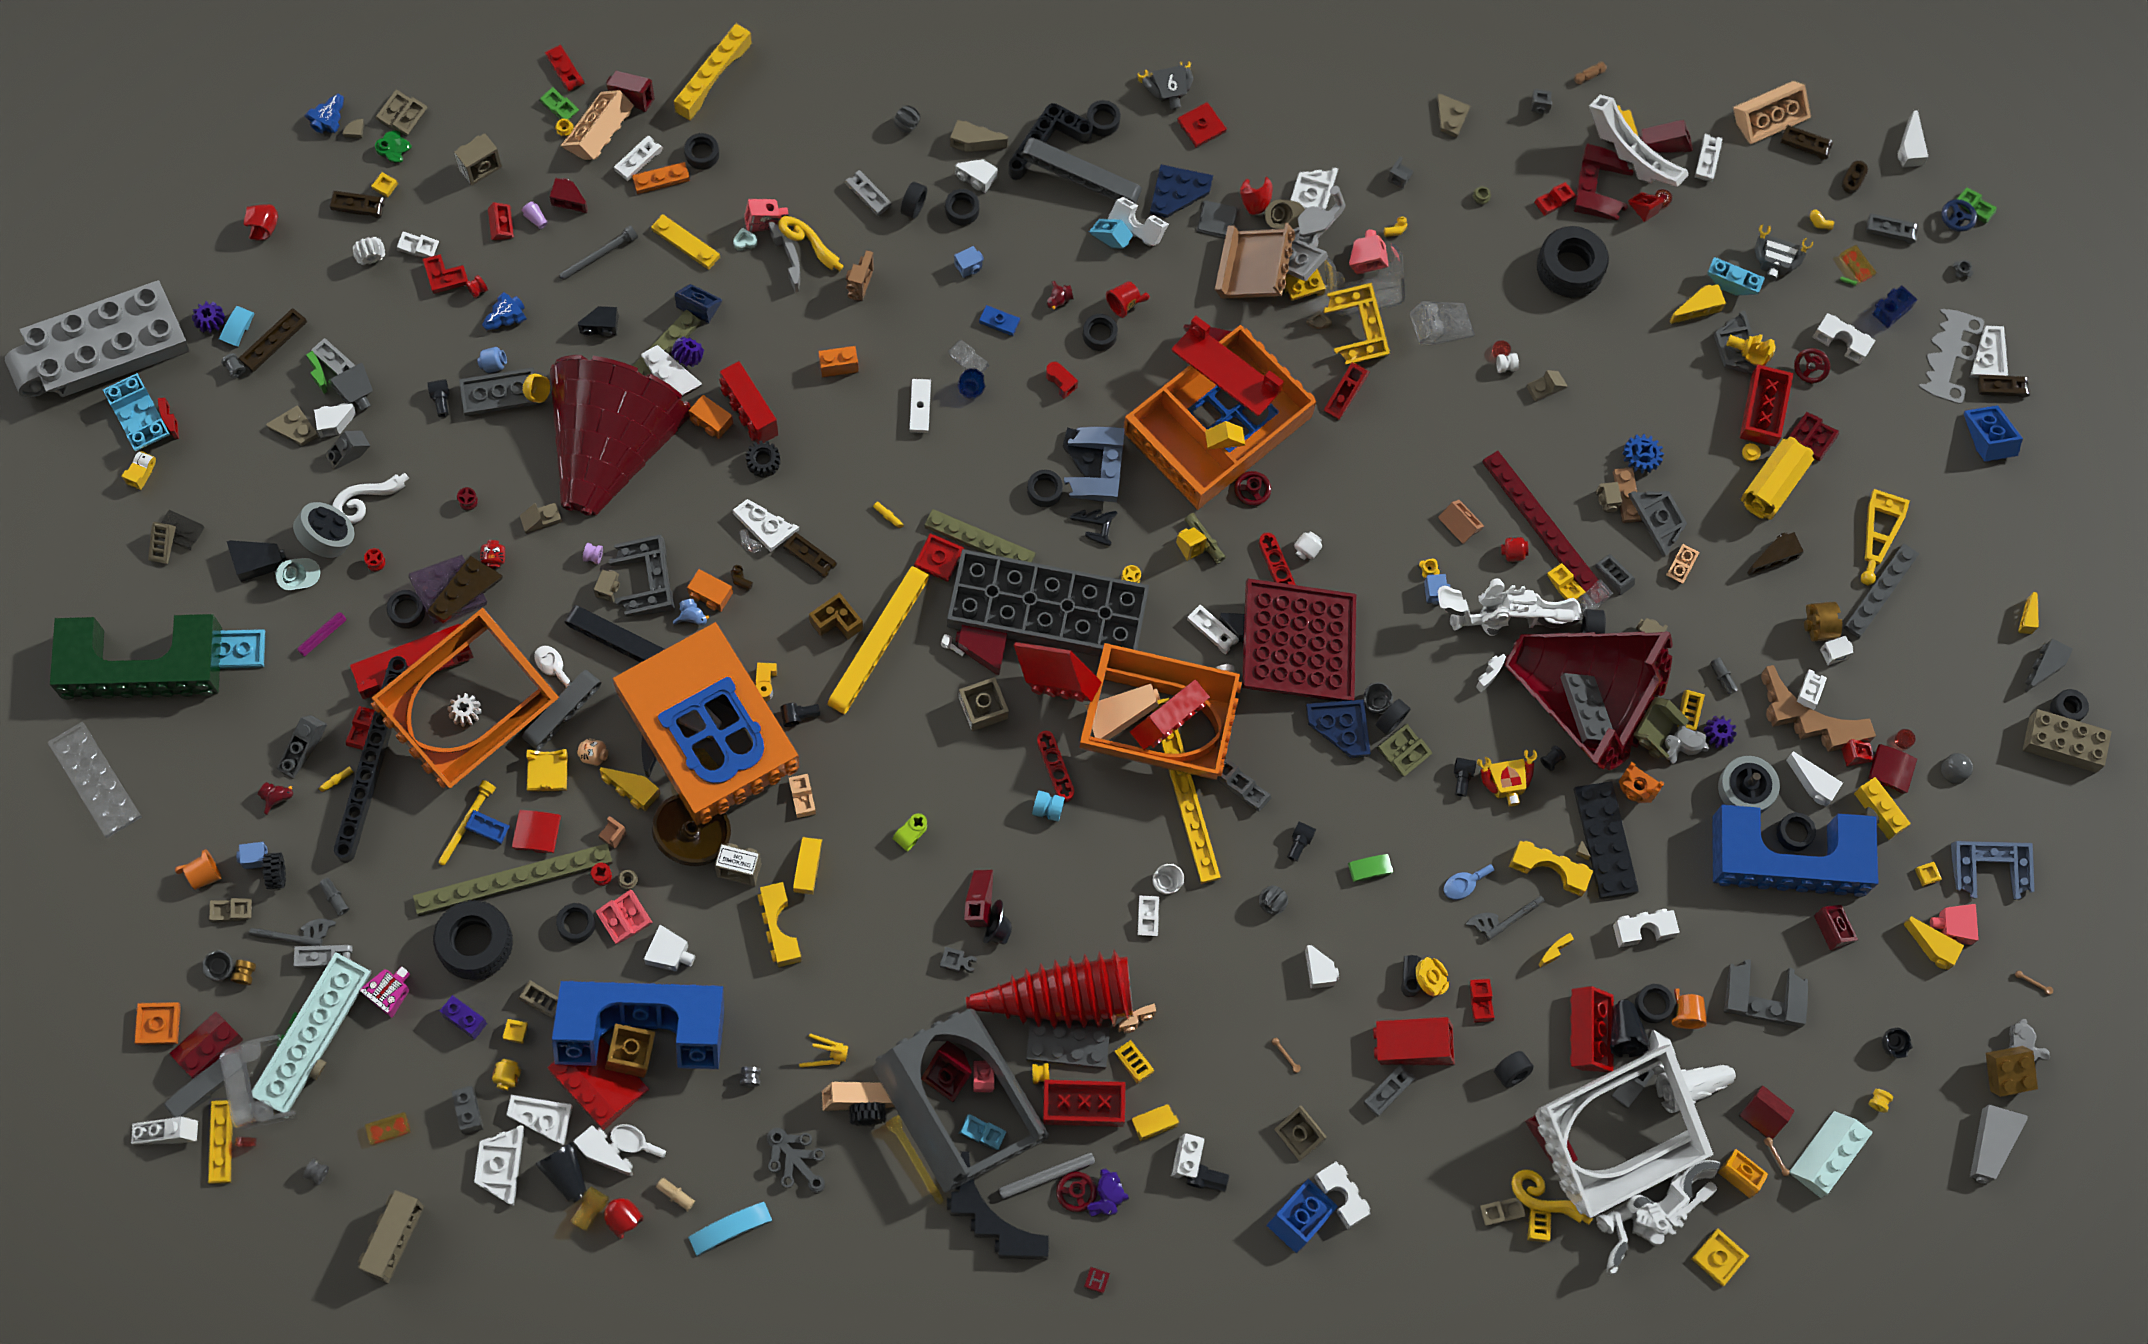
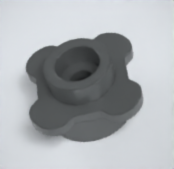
(1966, 265)

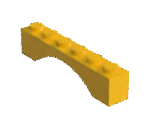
(729, 49)

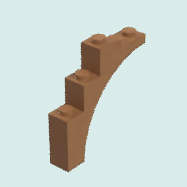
(1808, 722)

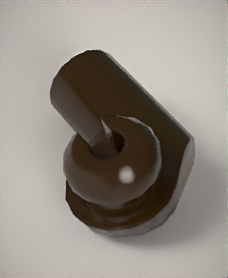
(738, 578)

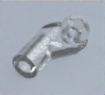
(747, 543)

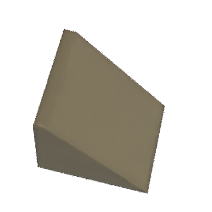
(1582, 851)

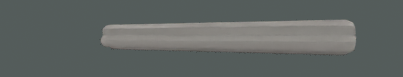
(1046, 1175)

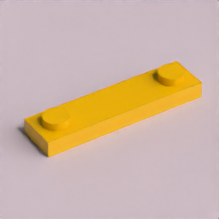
(685, 242)

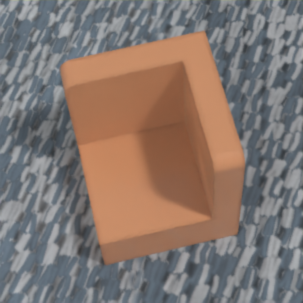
(613, 832)

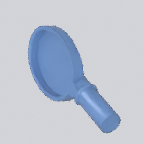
(1463, 884)

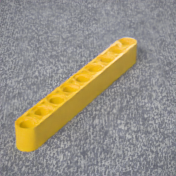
(878, 640)

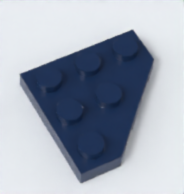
(1178, 189)
(1342, 725)

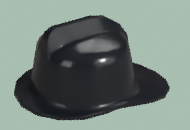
(1000, 926)

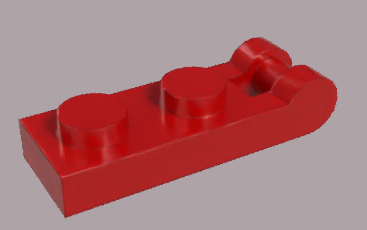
(564, 68)

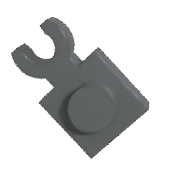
(954, 960)

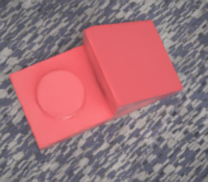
(983, 1077)

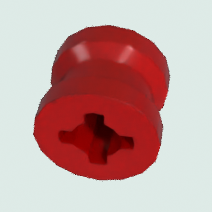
(476, 286)
(374, 555)
(599, 877)

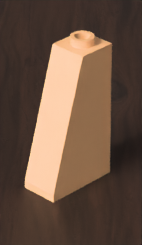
(1123, 710)
(843, 1094)

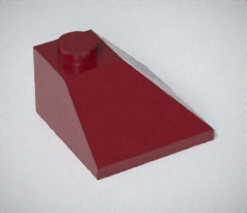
(948, 1071)

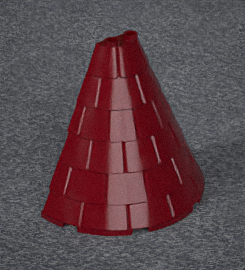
(607, 426)
(1627, 669)

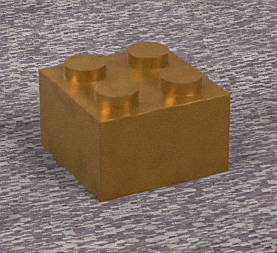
(629, 1050)
(2011, 1071)

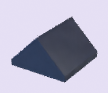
(698, 302)

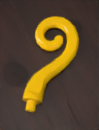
(800, 230)
(1559, 1206)

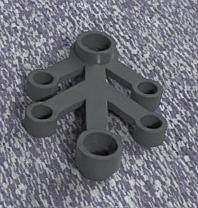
(793, 1157)

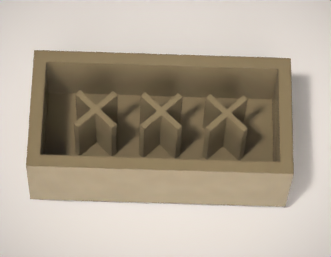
(2067, 740)
(390, 1236)

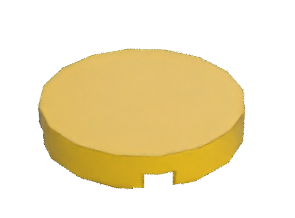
(1432, 976)

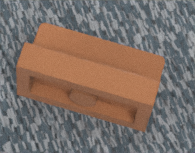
(1460, 521)

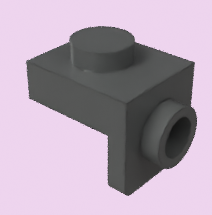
(1541, 101)

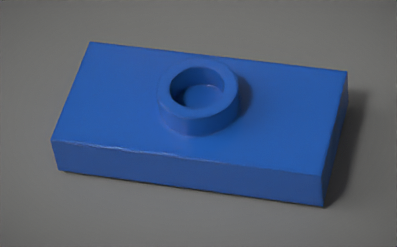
(999, 320)
(487, 827)

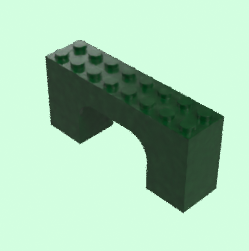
(185, 669)

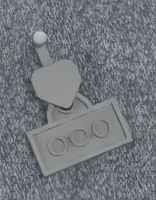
(1312, 225)

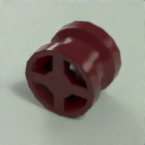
(464, 495)

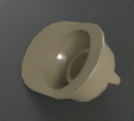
(1282, 212)

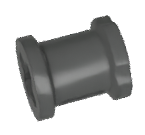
(232, 364)

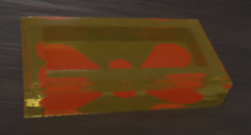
(1858, 263)
(387, 1128)

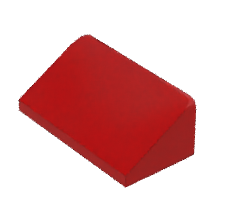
(500, 221)

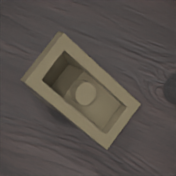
(1547, 385)
(539, 518)

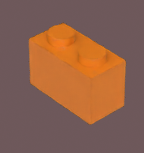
(838, 361)
(710, 417)
(709, 590)

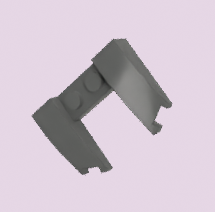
(660, 595)
(1738, 1002)

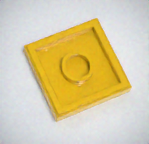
(1720, 1257)

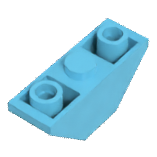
(1734, 279)

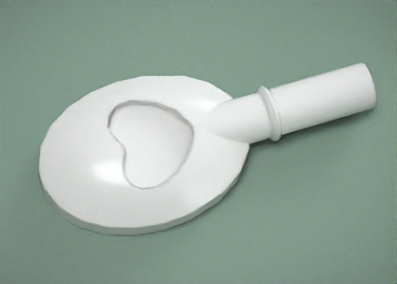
(551, 663)
(632, 1140)

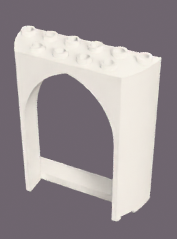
(1601, 1189)

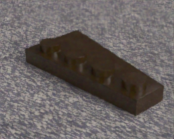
(464, 587)

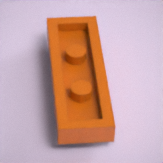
(661, 178)

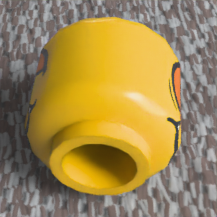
(506, 1074)

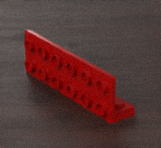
(1227, 368)
(371, 671)

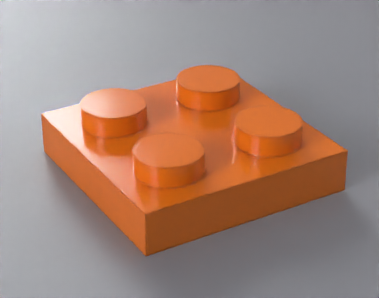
(157, 1023)

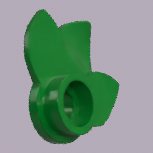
(394, 146)

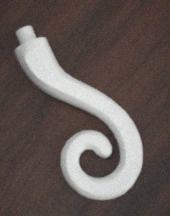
(388, 487)

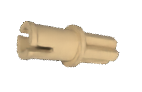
(675, 1194)

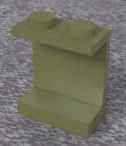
(1657, 724)

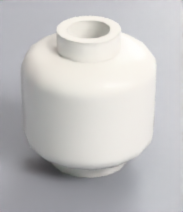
(1308, 545)

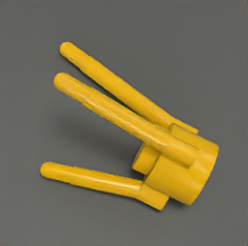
(838, 1052)

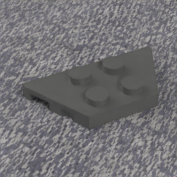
(1731, 356)
(1660, 517)

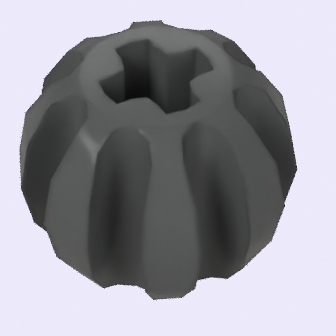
(907, 119)
(1273, 900)

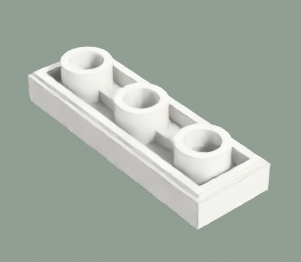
(920, 397)

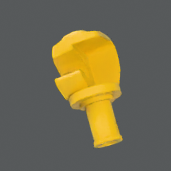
(1753, 349)

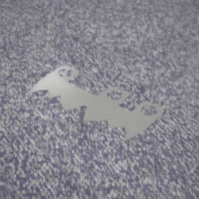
(1951, 346)

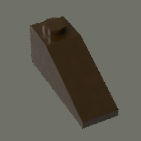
(1782, 550)

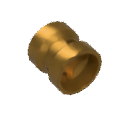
(243, 972)

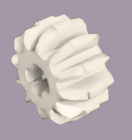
(368, 250)
(462, 717)

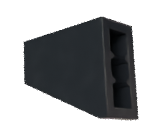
(255, 558)

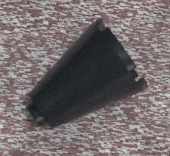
(1627, 1031)
(564, 1172)

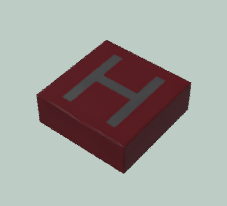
(1096, 1280)

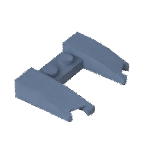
(1107, 486)
(2018, 855)

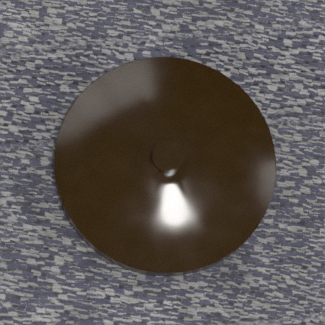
(685, 841)

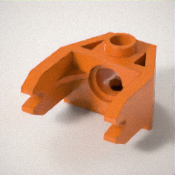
(1649, 786)

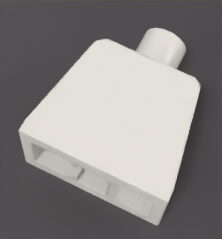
(668, 951)

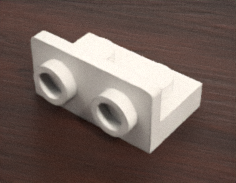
(1187, 1156)

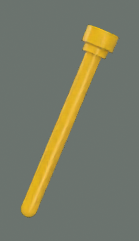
(485, 790)

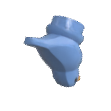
(690, 613)

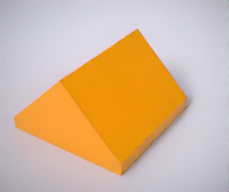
(1743, 1173)

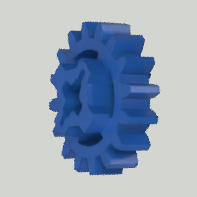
(1643, 453)

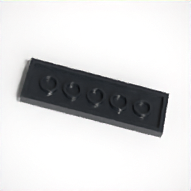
(1606, 840)

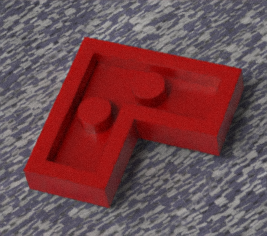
(443, 279)

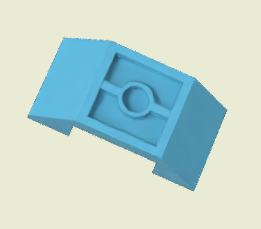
(136, 412)

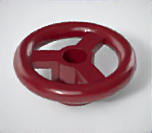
(1812, 359)
(1254, 480)
(1069, 1190)

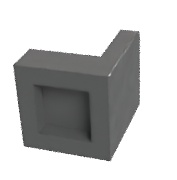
(1399, 174)

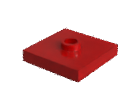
(1202, 124)
(939, 557)

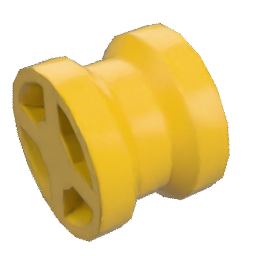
(1131, 572)
(1040, 1073)
(1880, 1100)

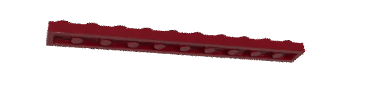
(1539, 520)

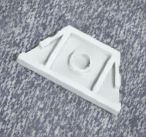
(1314, 188)
(499, 1164)

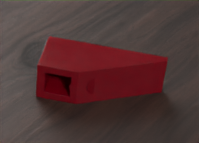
(979, 899)

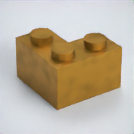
(836, 613)

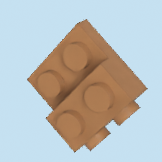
(860, 276)

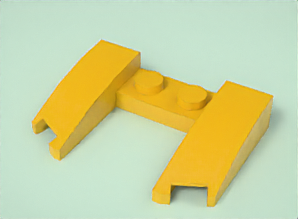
(1363, 298)

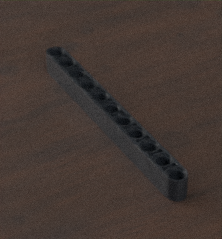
(617, 638)
(363, 768)

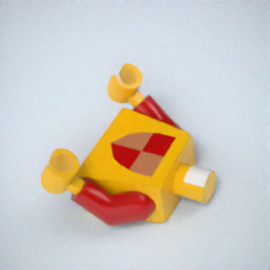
(1509, 777)

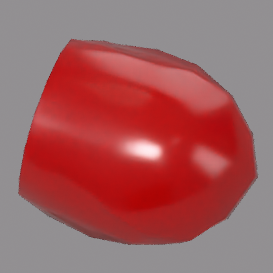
(1256, 199)
(262, 219)
(622, 1216)

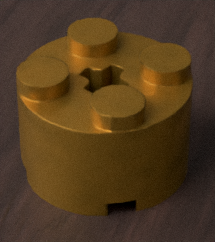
(1823, 621)

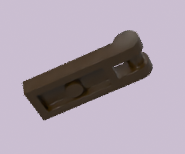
(1807, 142)
(357, 203)
(2003, 385)
(809, 554)

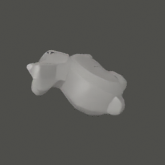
(1686, 742)
(2024, 1035)

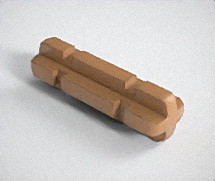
(1590, 72)

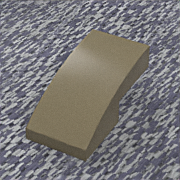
(232, 910)
(1502, 1211)

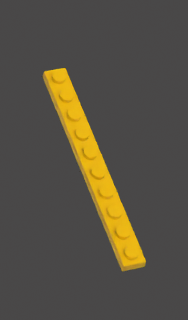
(1191, 812)

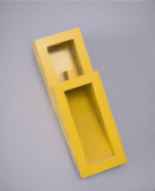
(807, 865)

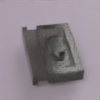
(186, 530)

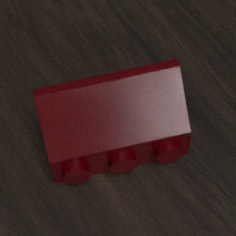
(205, 1045)

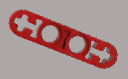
(1273, 567)
(1055, 766)

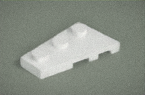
(763, 525)

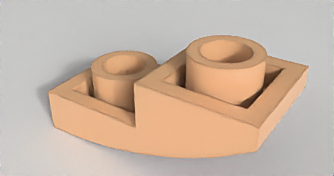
(1682, 563)
(1144, 1013)

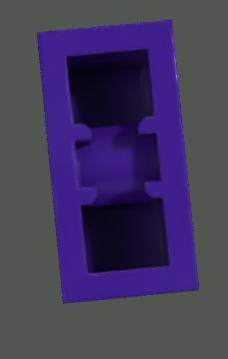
(463, 1017)

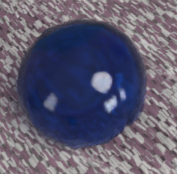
(971, 383)

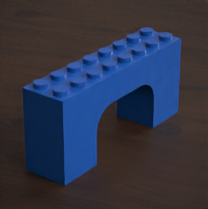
(1746, 861)
(593, 1008)

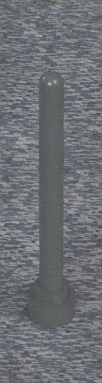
(627, 235)

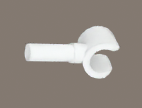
(947, 643)

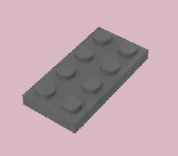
(494, 392)
(1586, 707)
(1068, 1046)

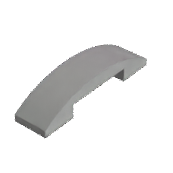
(779, 239)

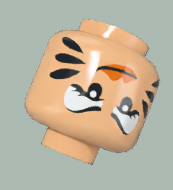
(592, 752)

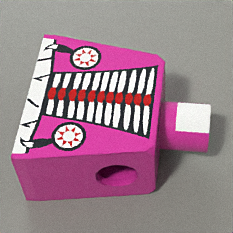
(387, 990)

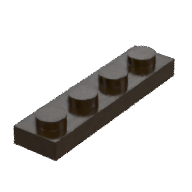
(273, 340)

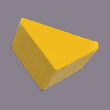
(1224, 436)

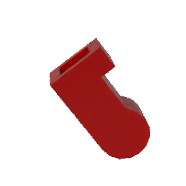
(1062, 378)

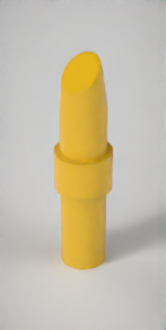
(888, 515)
(336, 779)

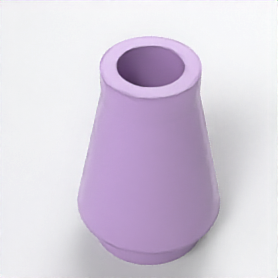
(534, 214)

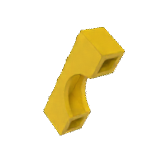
(1573, 875)
(785, 947)

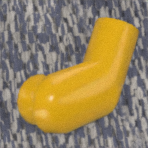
(1819, 222)
(1398, 229)

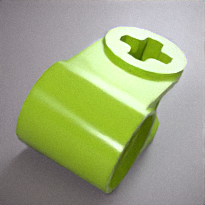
(908, 833)

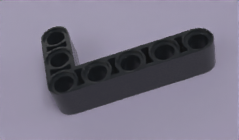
(1051, 123)

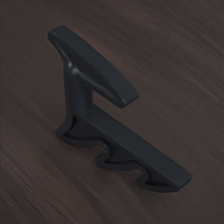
(1104, 519)

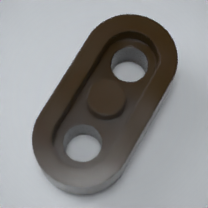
(1853, 177)

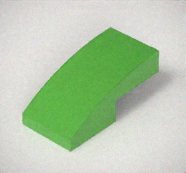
(558, 104)
(1983, 209)
(317, 374)
(1370, 867)

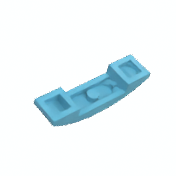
(729, 1227)

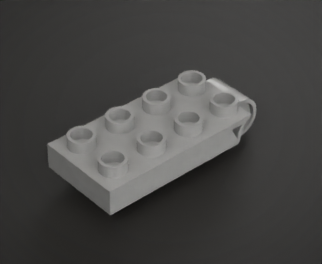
(96, 343)

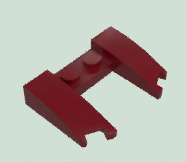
(1586, 198)

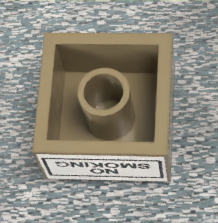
(478, 159)
(983, 704)
(738, 864)

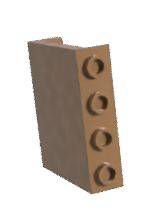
(1254, 262)

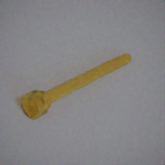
(896, 1126)

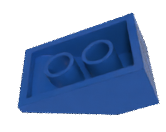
(1993, 433)
(1302, 1216)

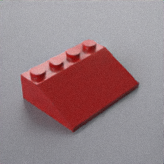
(1056, 672)
(599, 1091)

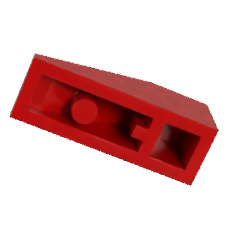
(1346, 390)

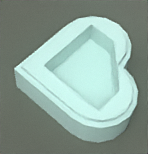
(744, 240)

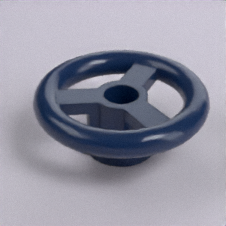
(1958, 216)

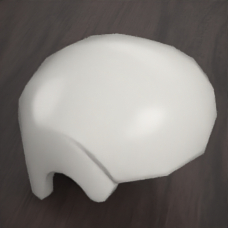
(1168, 879)

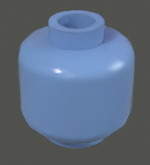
(492, 360)

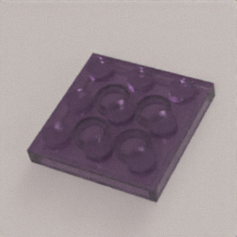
(433, 579)

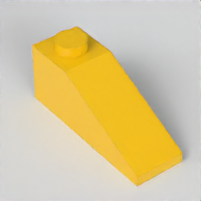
(1704, 302)
(1935, 944)

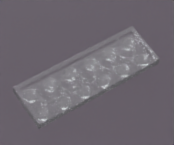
(94, 779)

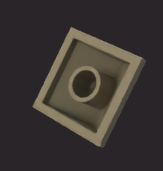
(1300, 1133)

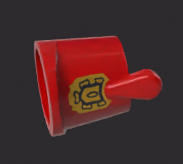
(1124, 298)

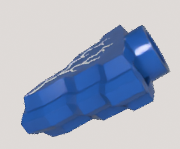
(326, 115)
(505, 312)

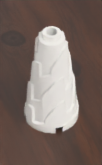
(1700, 1083)

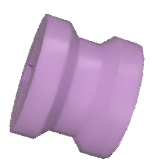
(592, 553)

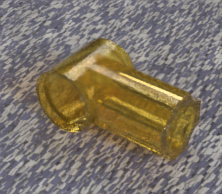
(592, 1203)

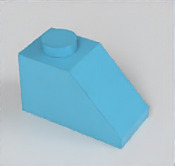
(1112, 232)

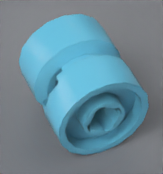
(1048, 806)

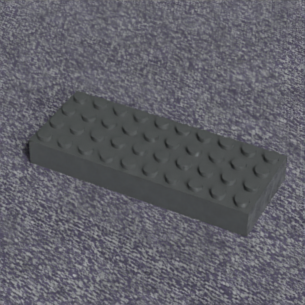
(1046, 604)

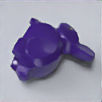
(1110, 1193)

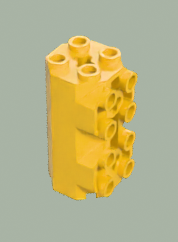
(1777, 478)

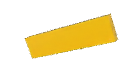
(220, 1143)

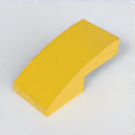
(1565, 583)
(1553, 952)

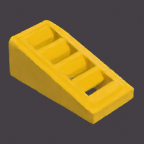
(2029, 619)
(1693, 695)
(1132, 1071)
(1539, 1237)

